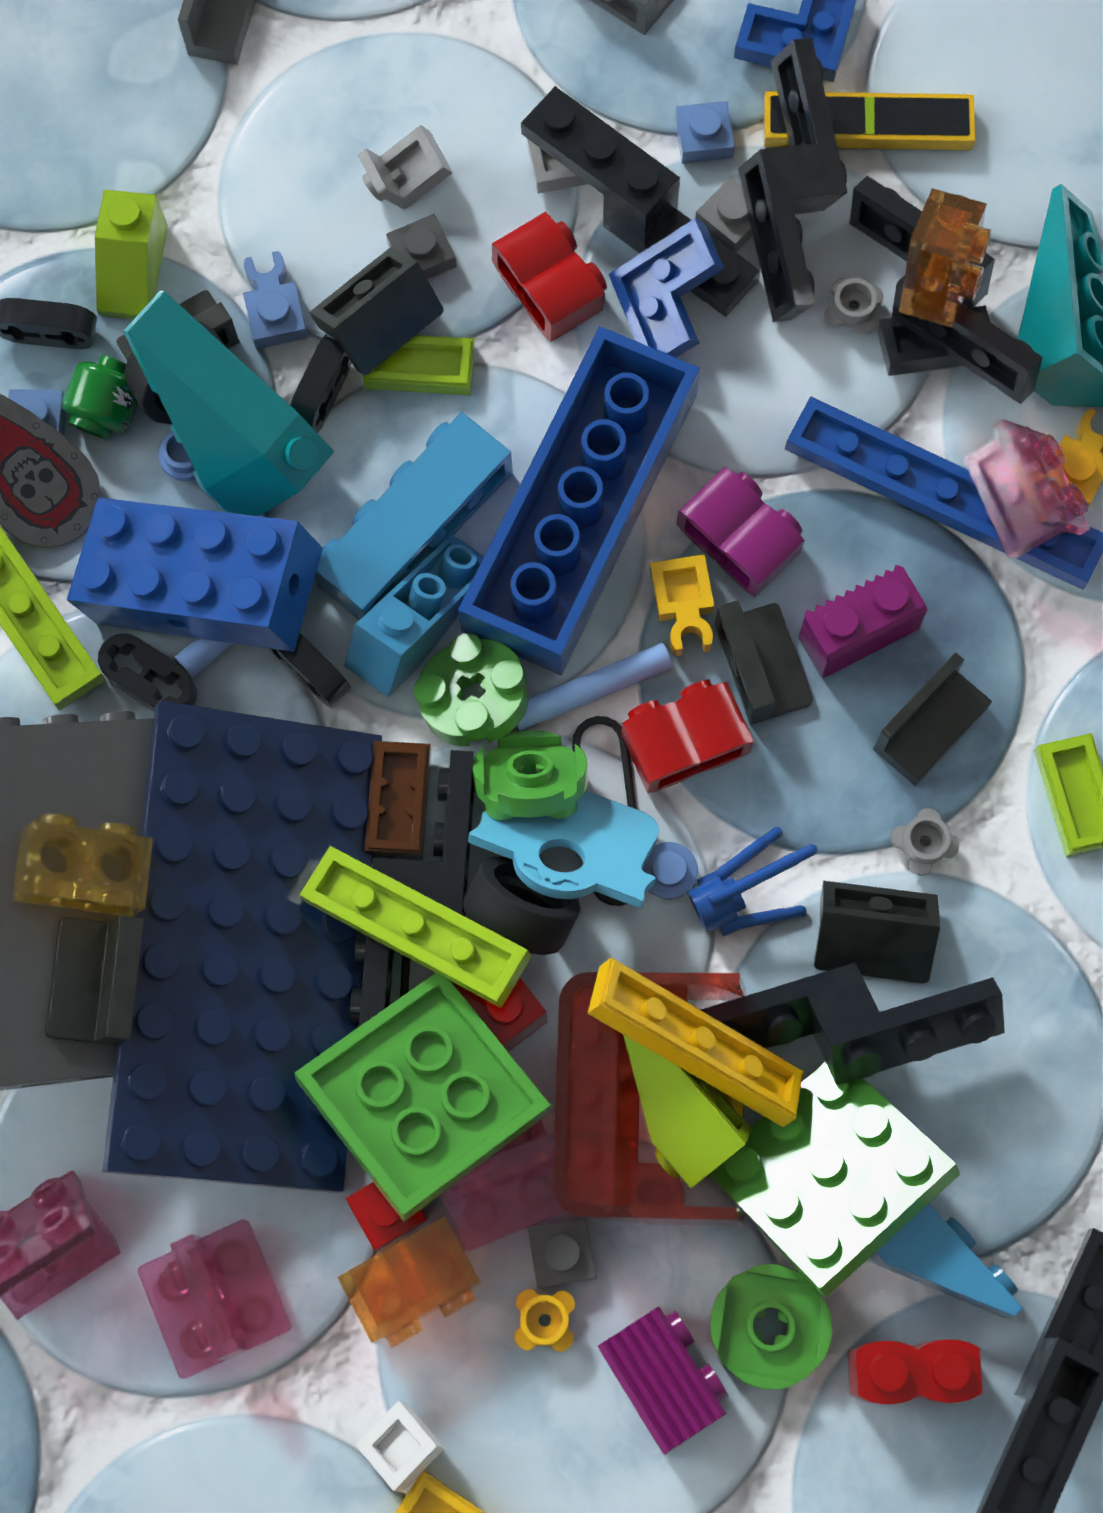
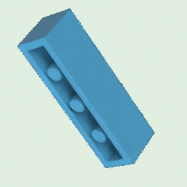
(414, 514)

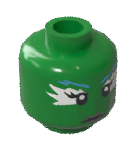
(99, 398)

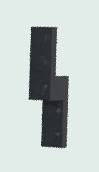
(793, 180)
(636, 188)
(973, 339)
(440, 881)
(850, 1028)
(1060, 1394)

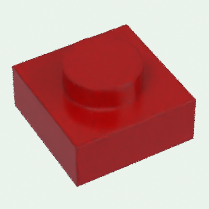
(379, 1218)

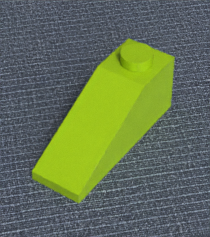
(685, 1117)

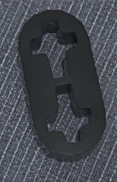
(47, 323)
(321, 382)
(153, 664)
(314, 671)

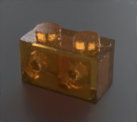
(944, 257)
(410, 1283)

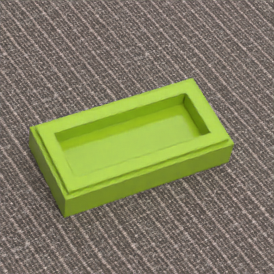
(427, 366)
(1074, 790)

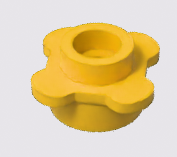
(557, 1308)

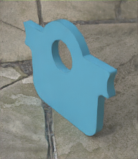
(604, 833)

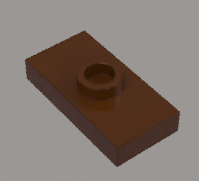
(398, 799)

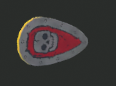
(44, 481)

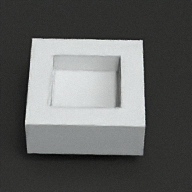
(400, 1447)

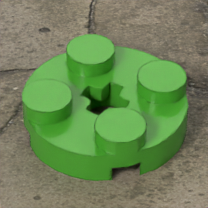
(460, 665)
(511, 793)
(798, 1305)

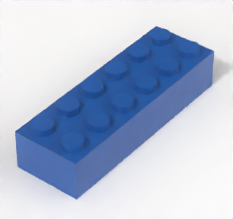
(579, 500)

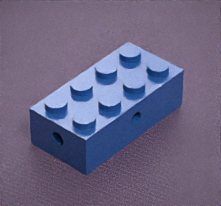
(196, 573)

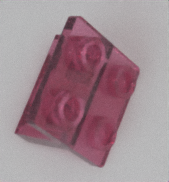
(1026, 488)
(505, 1191)
(50, 1244)
(213, 1298)

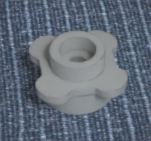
(854, 291)
(929, 825)

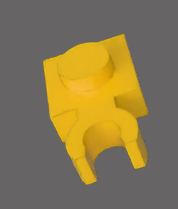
(1084, 457)
(683, 594)

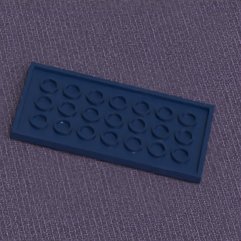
(232, 962)

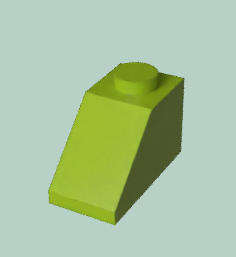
(128, 252)

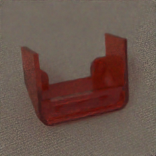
(599, 1114)

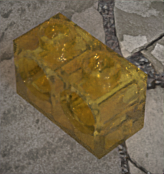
(83, 882)

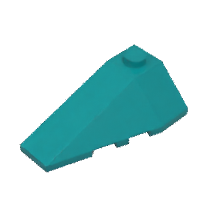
(1066, 305)
(235, 428)

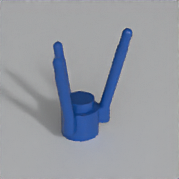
(719, 899)

